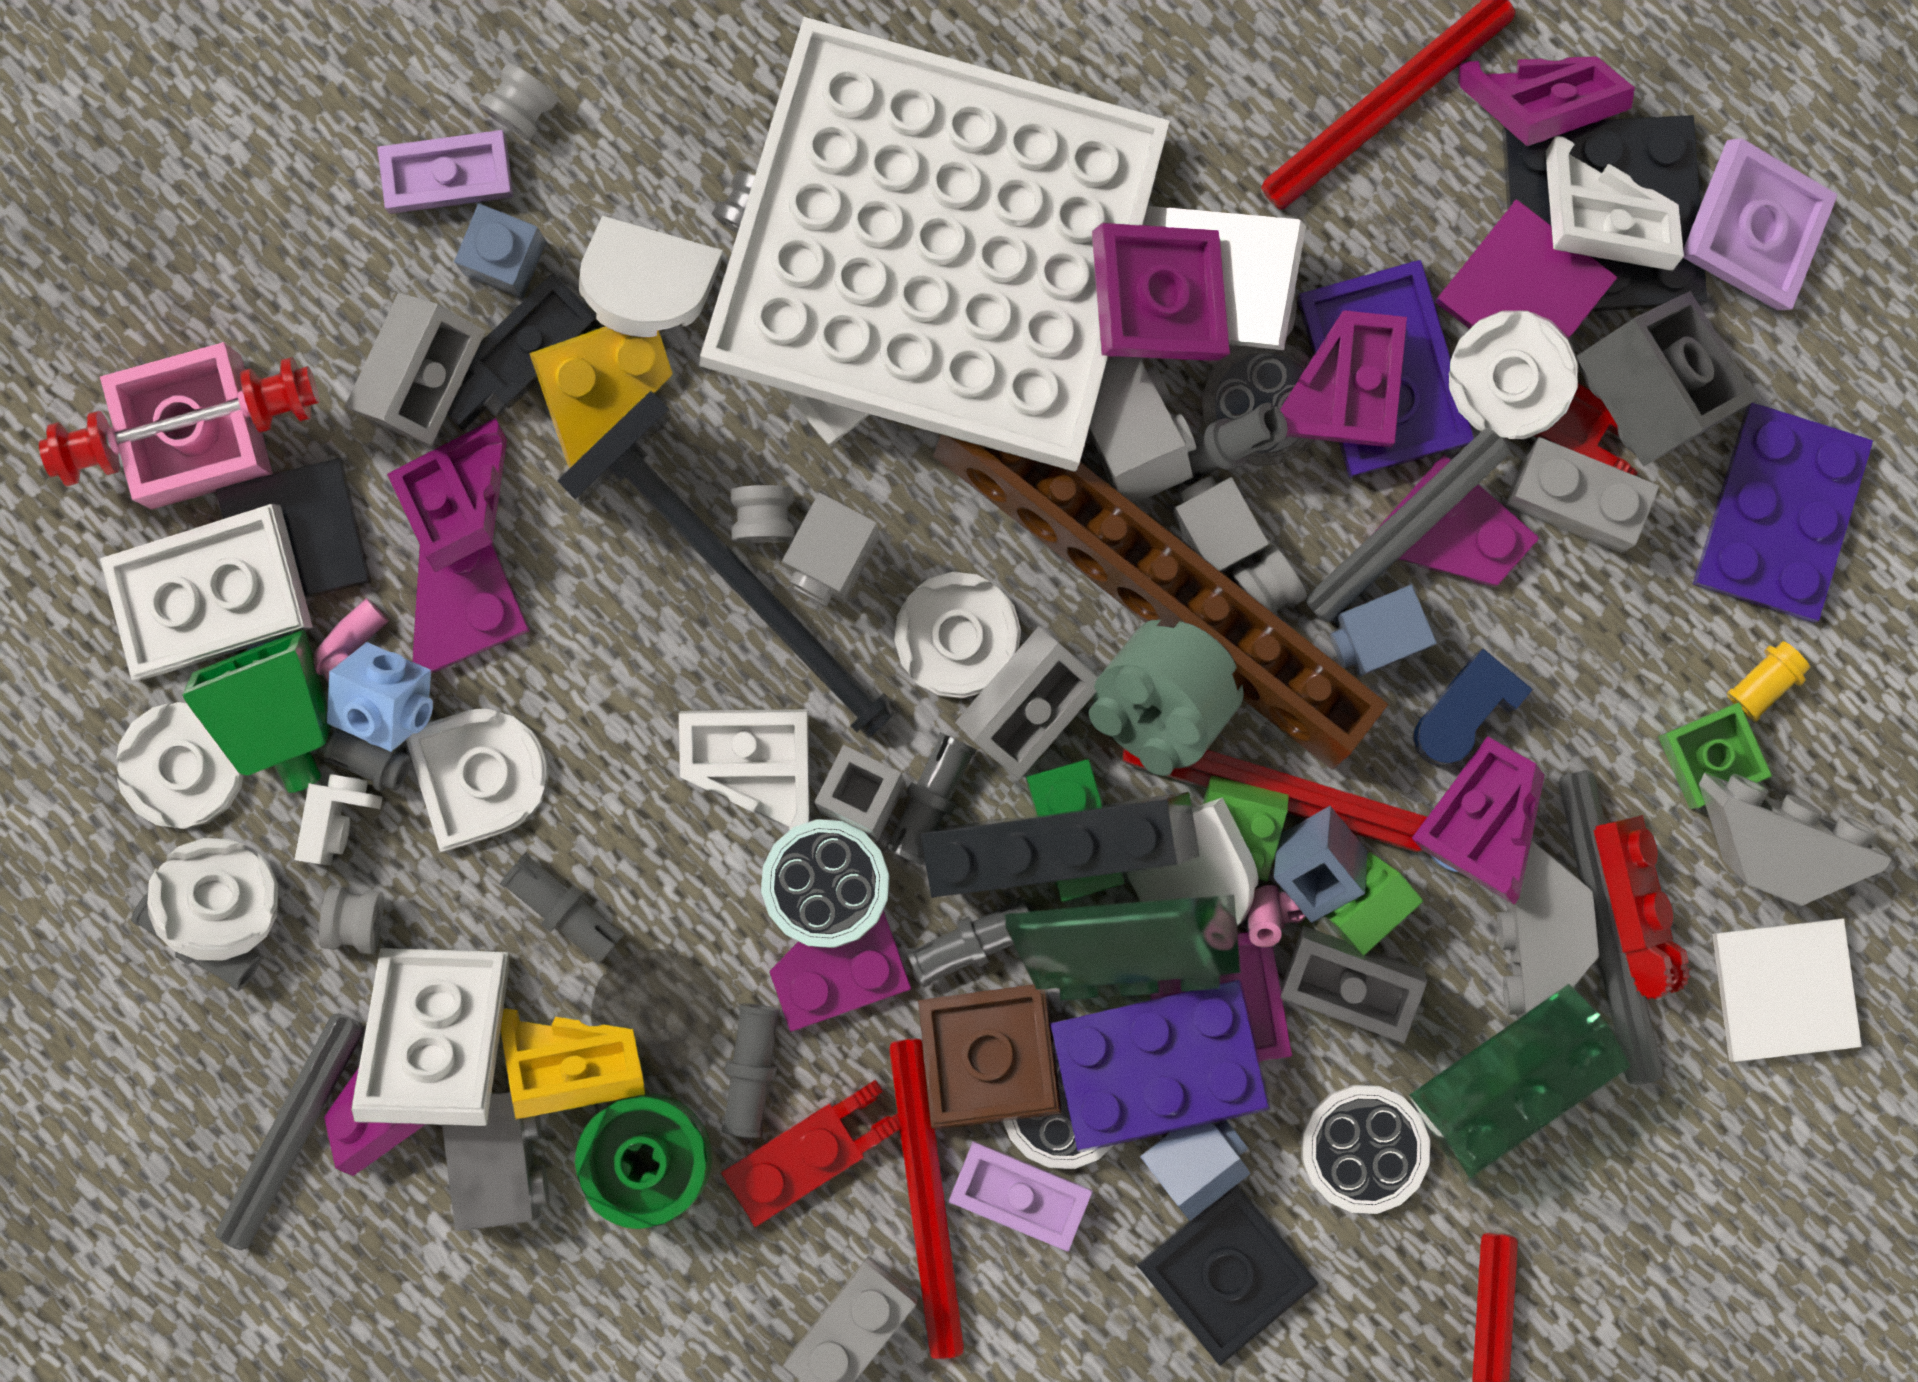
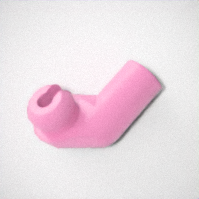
(348, 636)
(1270, 914)

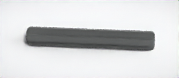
(1408, 525)
(289, 1131)

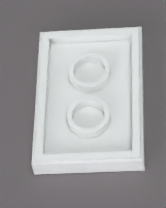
(1257, 265)
(206, 592)
(431, 1037)

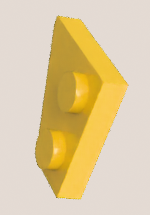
(596, 382)
(567, 1064)

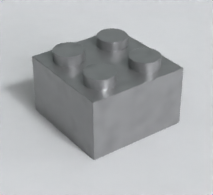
(1665, 378)

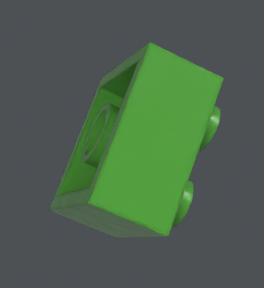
(1716, 746)
(1257, 814)
(1378, 911)

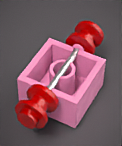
(182, 425)

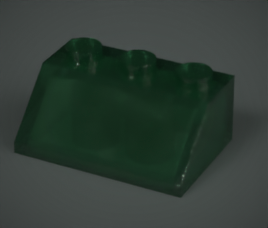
(1128, 945)
(1520, 1082)

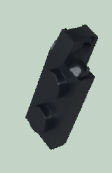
(503, 363)

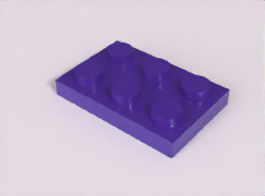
(1426, 410)
(1783, 512)
(1160, 1066)

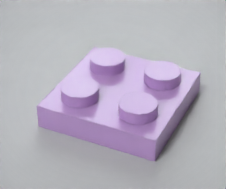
(1759, 224)

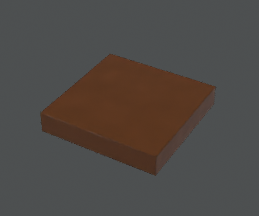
(989, 1057)

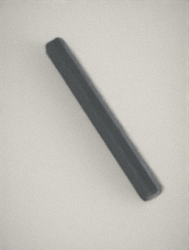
(1627, 1007)

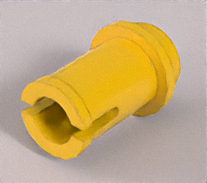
(1769, 680)

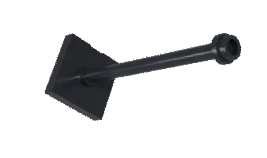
(621, 455)

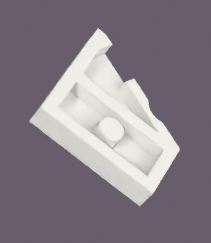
(1609, 213)
(750, 758)

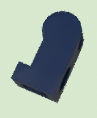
(1449, 725)

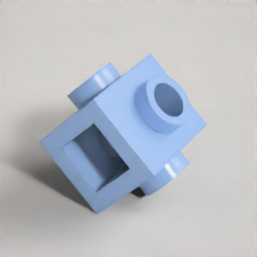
(379, 696)

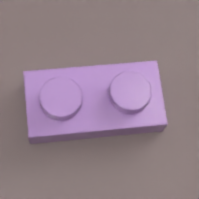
(445, 172)
(1020, 1196)

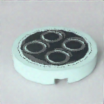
(825, 883)

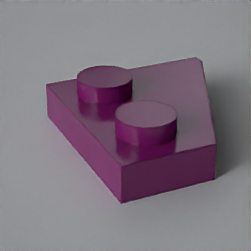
(463, 609)
(1487, 819)

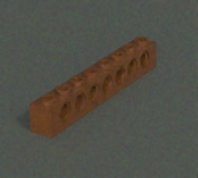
(1171, 583)

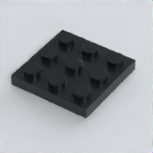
(1657, 156)

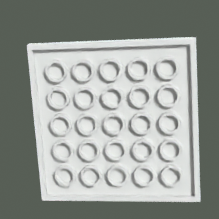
(931, 243)

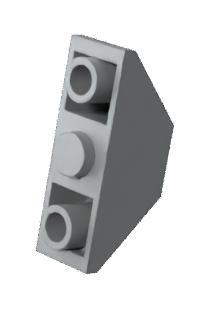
(1787, 843)
(1547, 932)

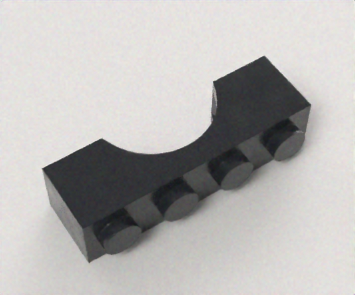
(1060, 845)

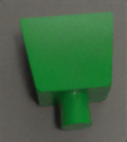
(265, 709)

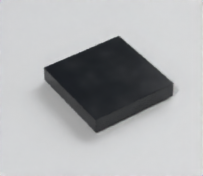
(317, 520)
(1227, 1274)

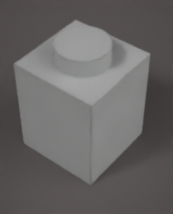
(1219, 524)
(860, 792)

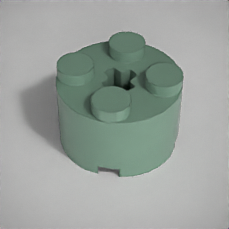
(1166, 695)

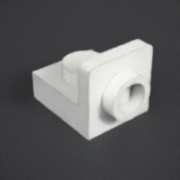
(322, 825)

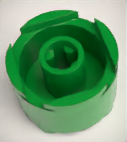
(610, 1175)

